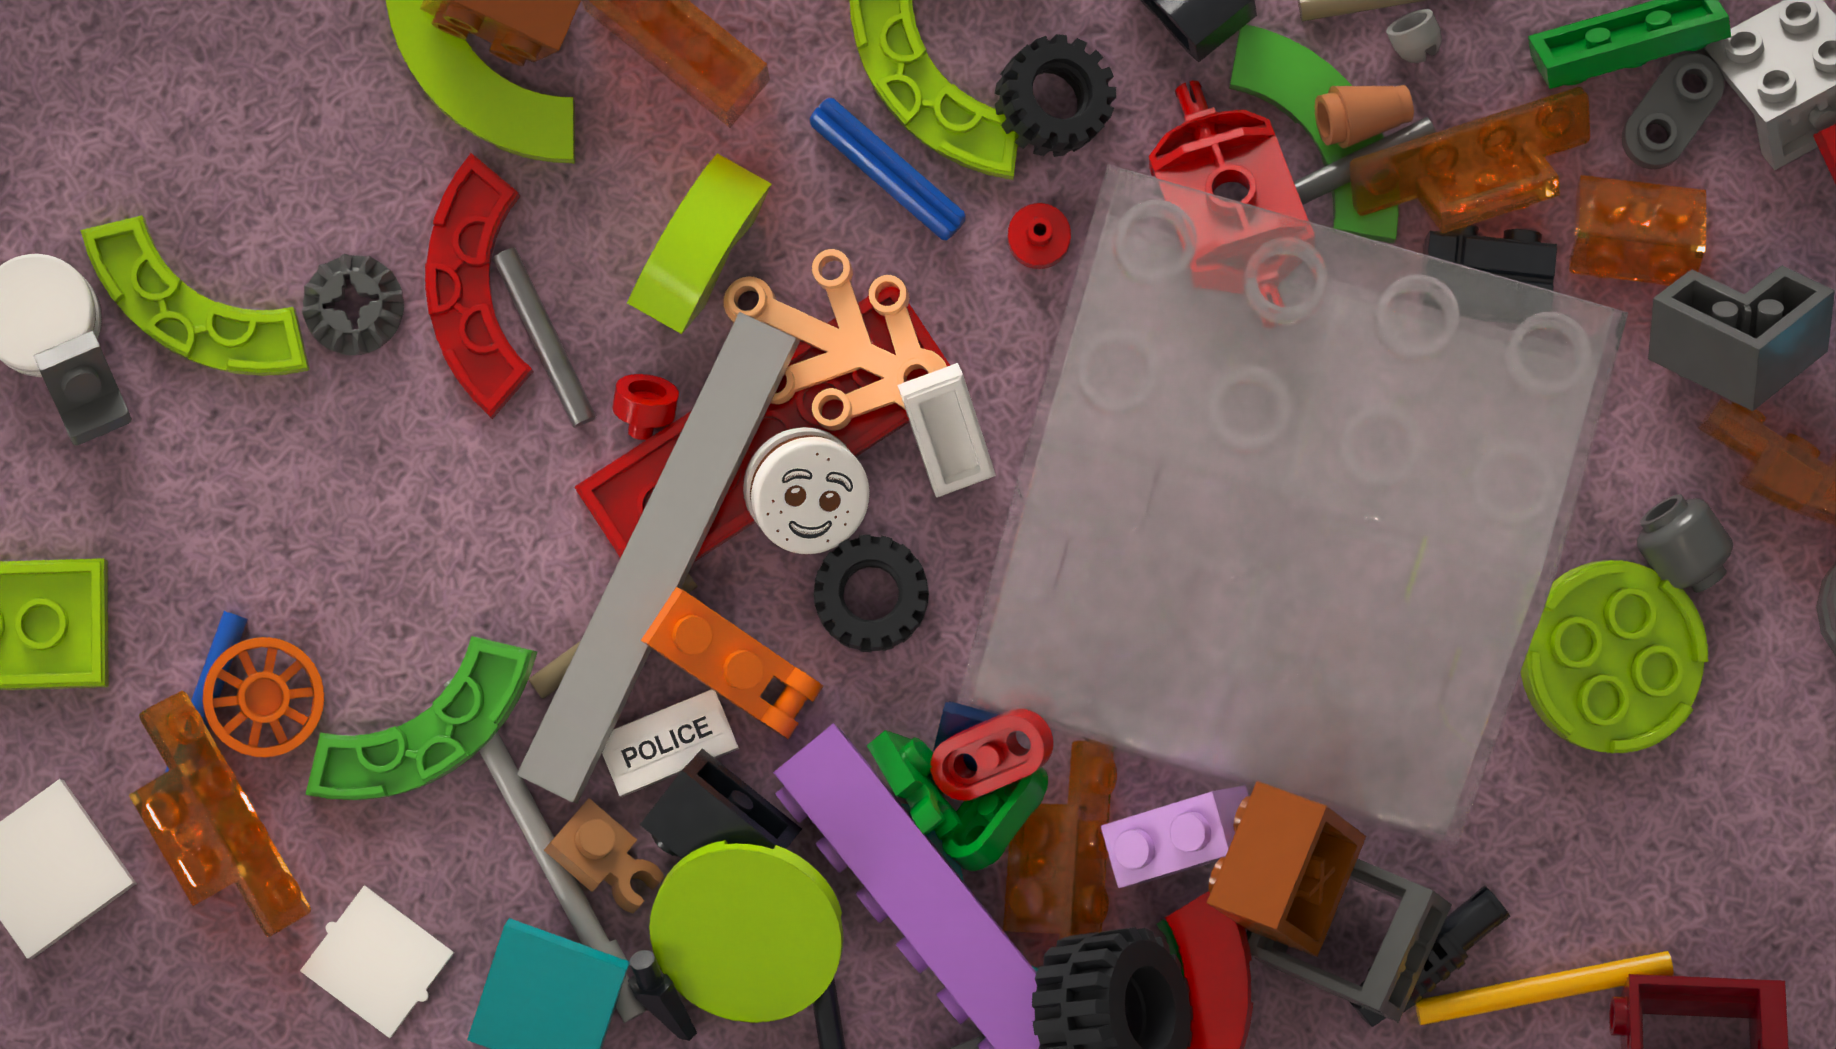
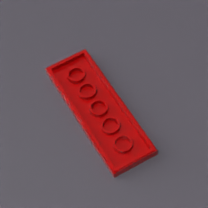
(623, 487)

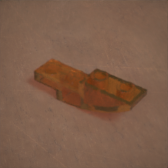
(1781, 467)

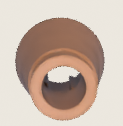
(1360, 112)

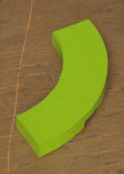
(477, 96)
(922, 96)
(185, 320)

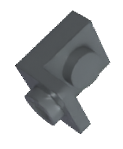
(83, 388)

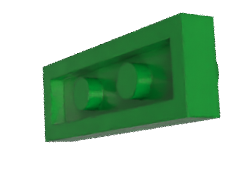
(1626, 39)

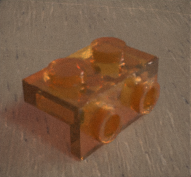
(1637, 230)

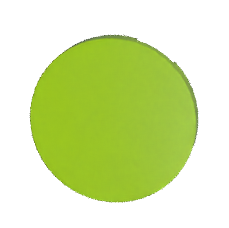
(1615, 657)
(747, 931)

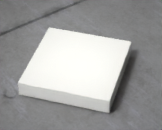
(54, 870)

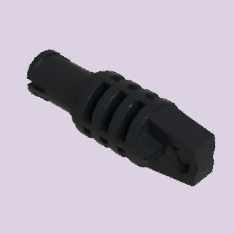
(1458, 934)

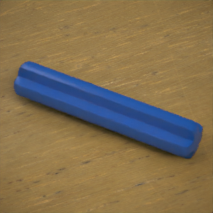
(887, 169)

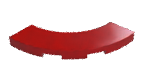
(460, 286)
(1217, 972)

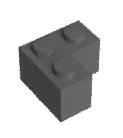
(1741, 341)

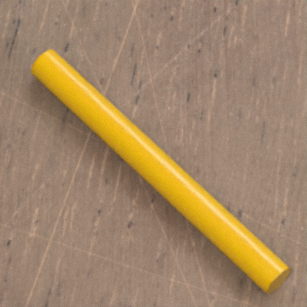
(1540, 988)

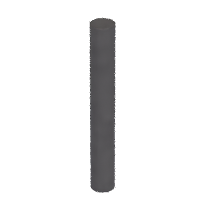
(544, 337)

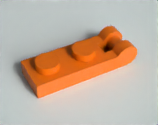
(729, 661)

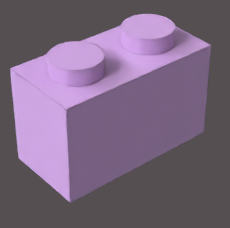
(1173, 837)

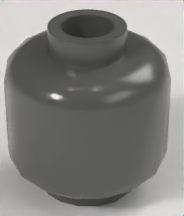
(1685, 543)

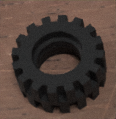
(1079, 71)
(874, 553)

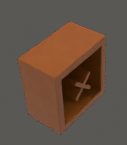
(514, 27)
(1285, 867)

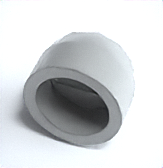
(1415, 35)

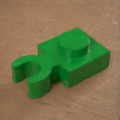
(908, 772)

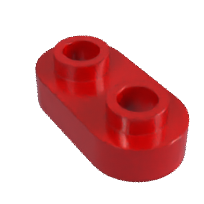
(996, 752)

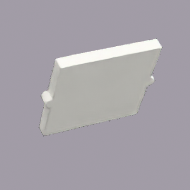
(377, 961)

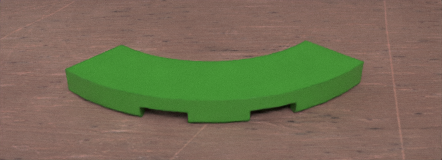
(1291, 80)
(434, 741)

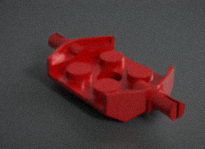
(1224, 149)

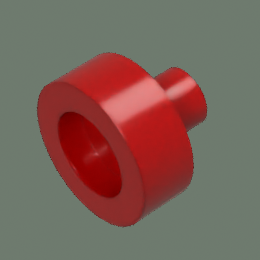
(1036, 250)
(645, 403)

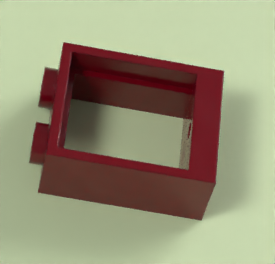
(1701, 996)

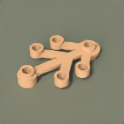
(845, 347)

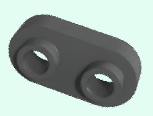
(1673, 109)

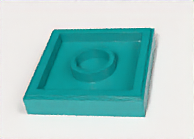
(546, 993)

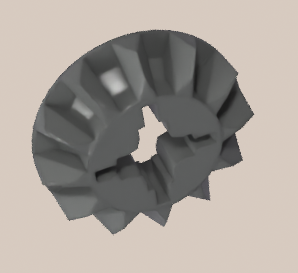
(377, 320)

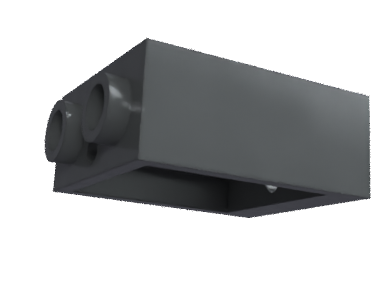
(1398, 959)

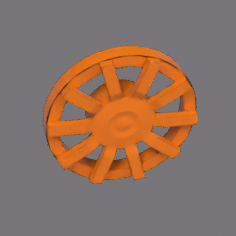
(263, 697)

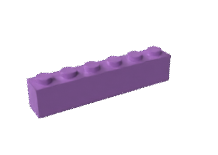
(913, 886)

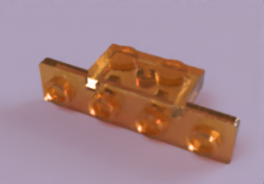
(1478, 165)
(209, 823)
(1061, 854)

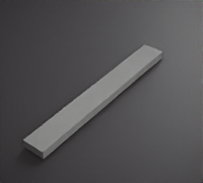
(658, 556)

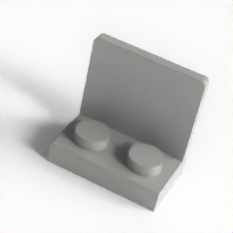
(1784, 74)

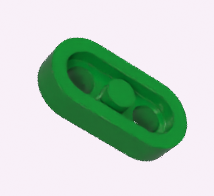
(993, 821)

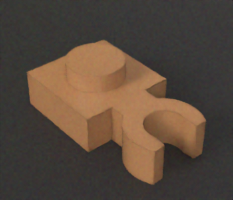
(596, 850)

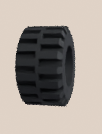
(1112, 993)

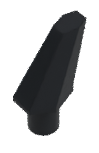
(659, 995)

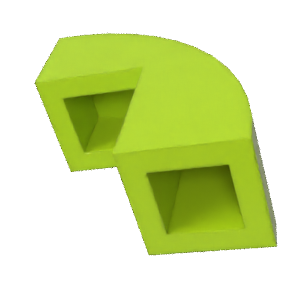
(698, 242)

